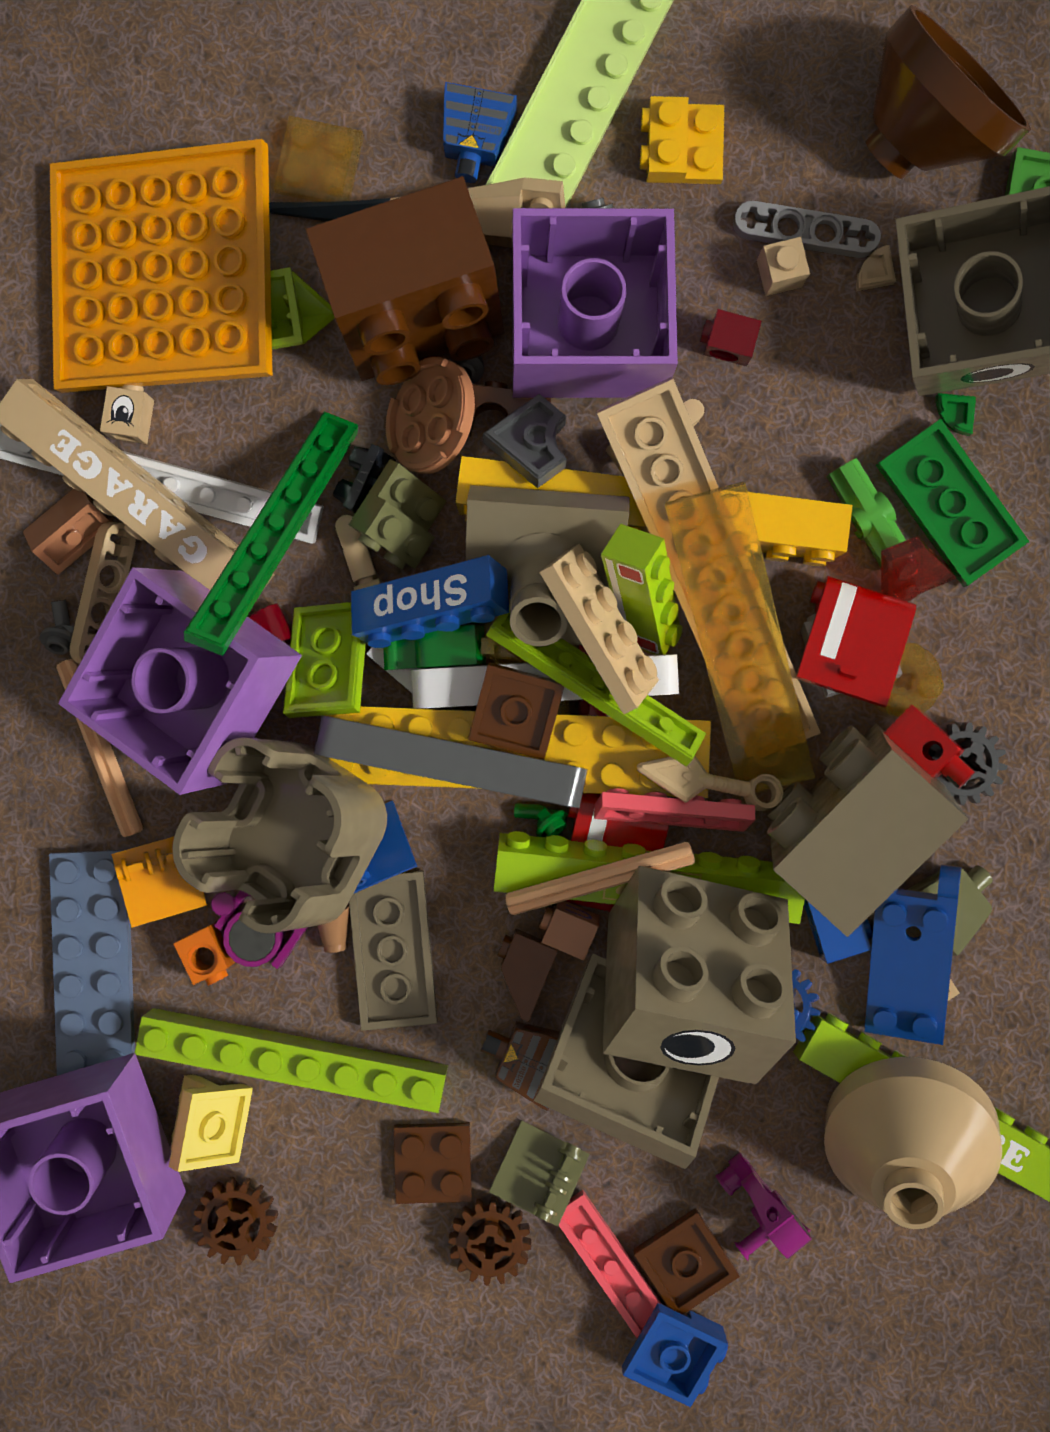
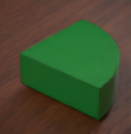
(957, 412)

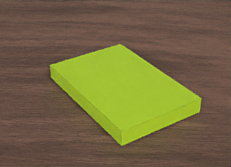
(330, 666)

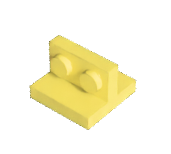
(209, 1124)

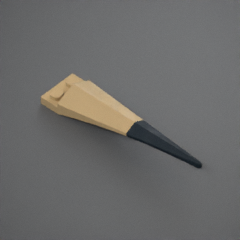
(491, 202)

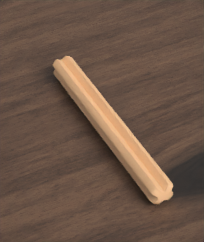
(106, 767)
(597, 878)

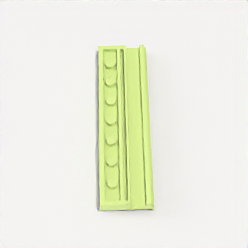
(580, 91)

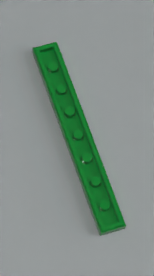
(270, 535)

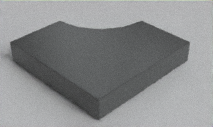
(529, 440)

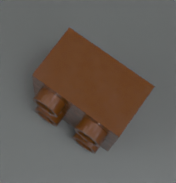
(410, 281)

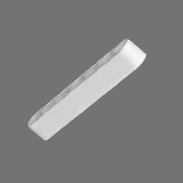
(464, 683)

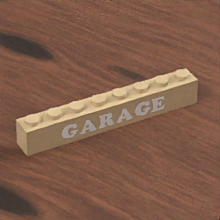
(115, 482)

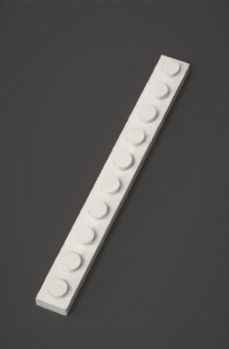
(199, 490)

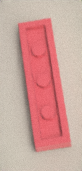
(658, 809)
(608, 1262)

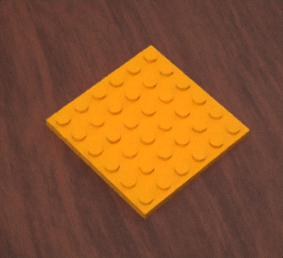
(161, 267)

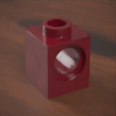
(730, 337)

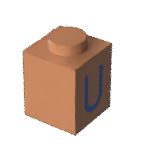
(569, 928)

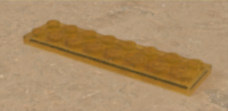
(740, 634)

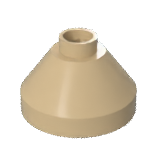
(912, 1139)

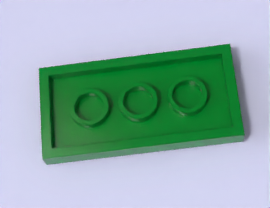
(952, 503)

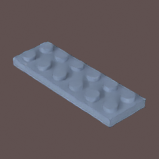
(90, 961)

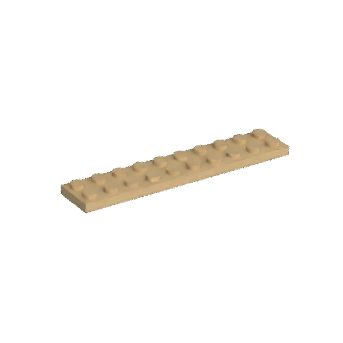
(666, 463)

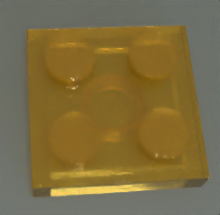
(318, 161)

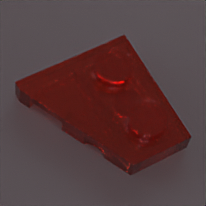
(911, 570)

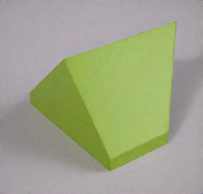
(295, 310)

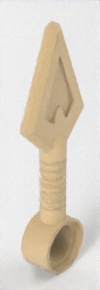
(691, 780)

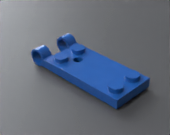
(913, 974)

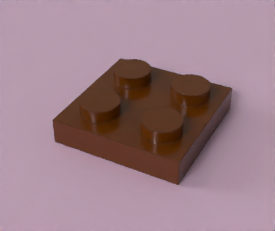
(516, 711)
(432, 1163)
(686, 1262)

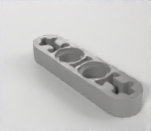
(807, 222)

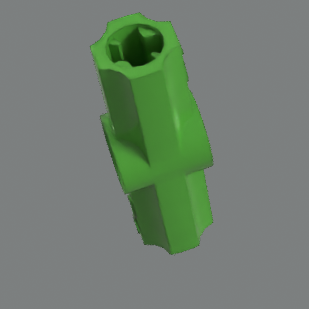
(871, 509)

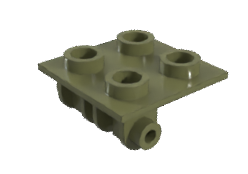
(539, 1173)

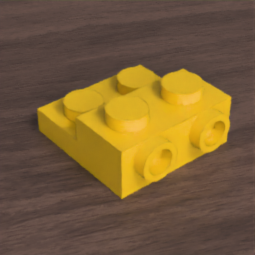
(682, 141)

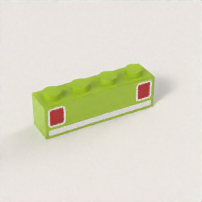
(643, 587)

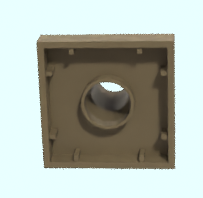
(525, 535)
(623, 1097)

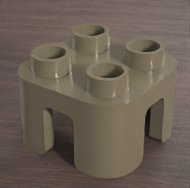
(288, 838)

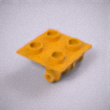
(153, 884)

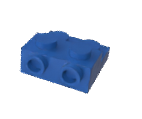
(676, 1354)

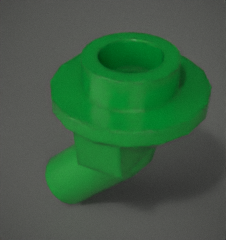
(549, 821)

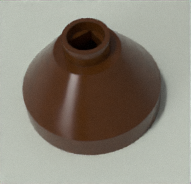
(937, 102)

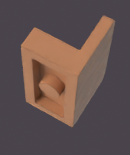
(65, 530)

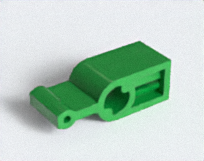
(437, 650)

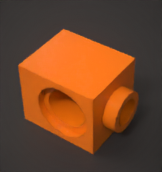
(188, 951)

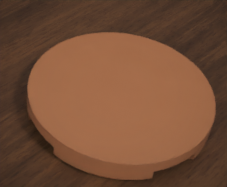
(431, 416)

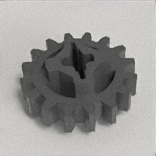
(974, 747)

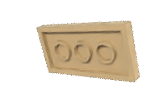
(600, 627)

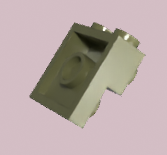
(398, 516)

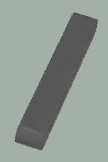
(450, 761)

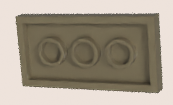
(393, 953)

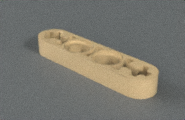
(94, 590)

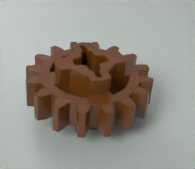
(235, 1239)
(506, 1243)

